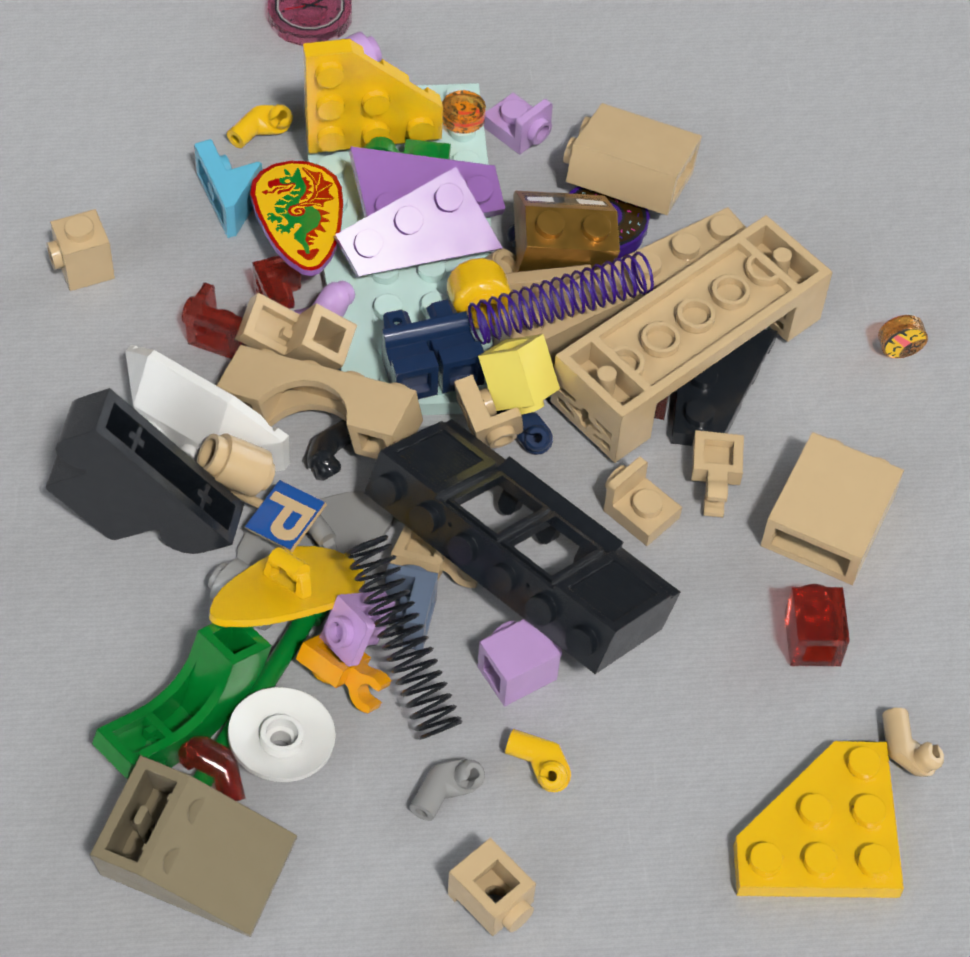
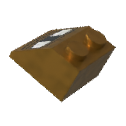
(564, 230)

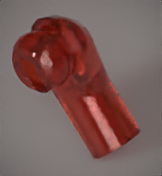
(216, 761)

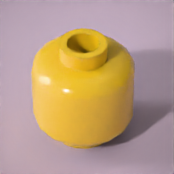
(476, 281)

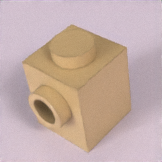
(81, 250)

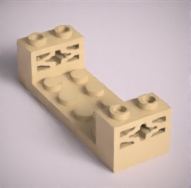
(683, 328)

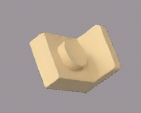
(481, 415)
(639, 503)

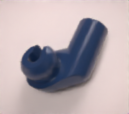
(536, 434)

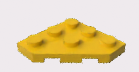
(361, 99)
(826, 831)

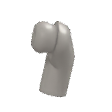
(445, 782)

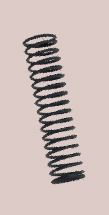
(454, 721)

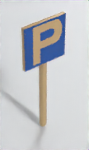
(283, 515)

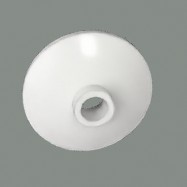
(283, 716)

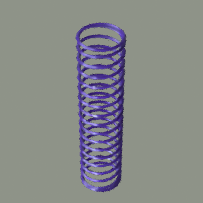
(633, 273)

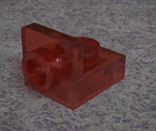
(276, 280)
(211, 327)

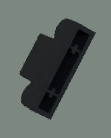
(136, 480)

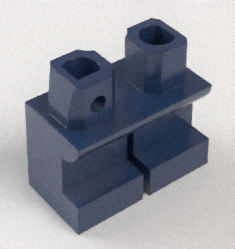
(430, 349)

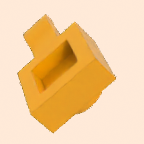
(332, 670)

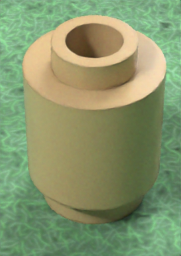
(237, 463)

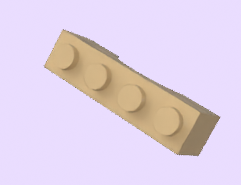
(281, 386)

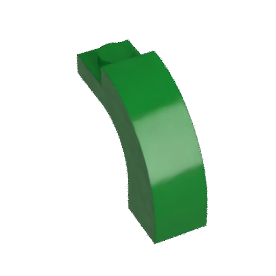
(196, 703)

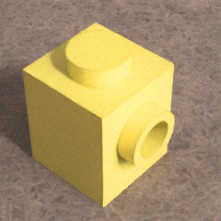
(519, 373)

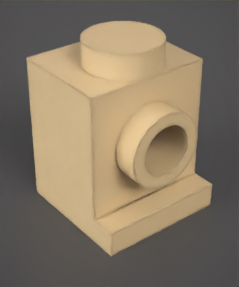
(493, 872)

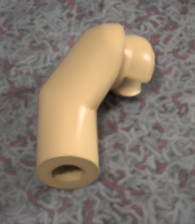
(917, 758)

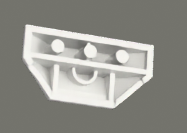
(192, 408)

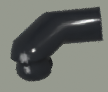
(324, 448)

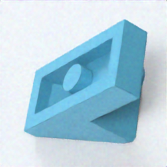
(225, 187)

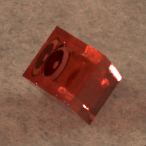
(816, 626)

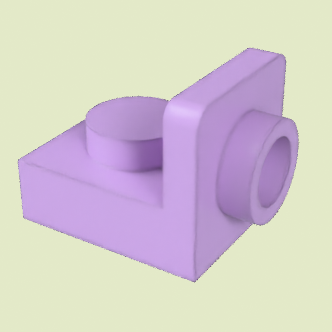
(519, 123)
(351, 628)

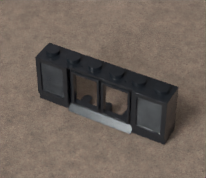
(589, 609)

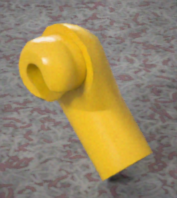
(260, 121)
(544, 756)

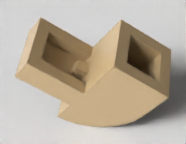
(311, 335)

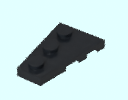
(717, 394)

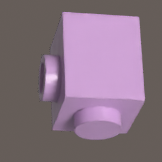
(518, 660)

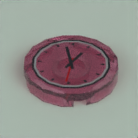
(309, 19)

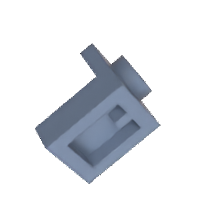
(422, 591)

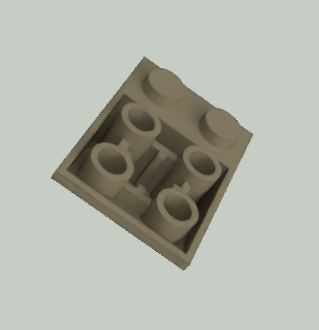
(192, 847)

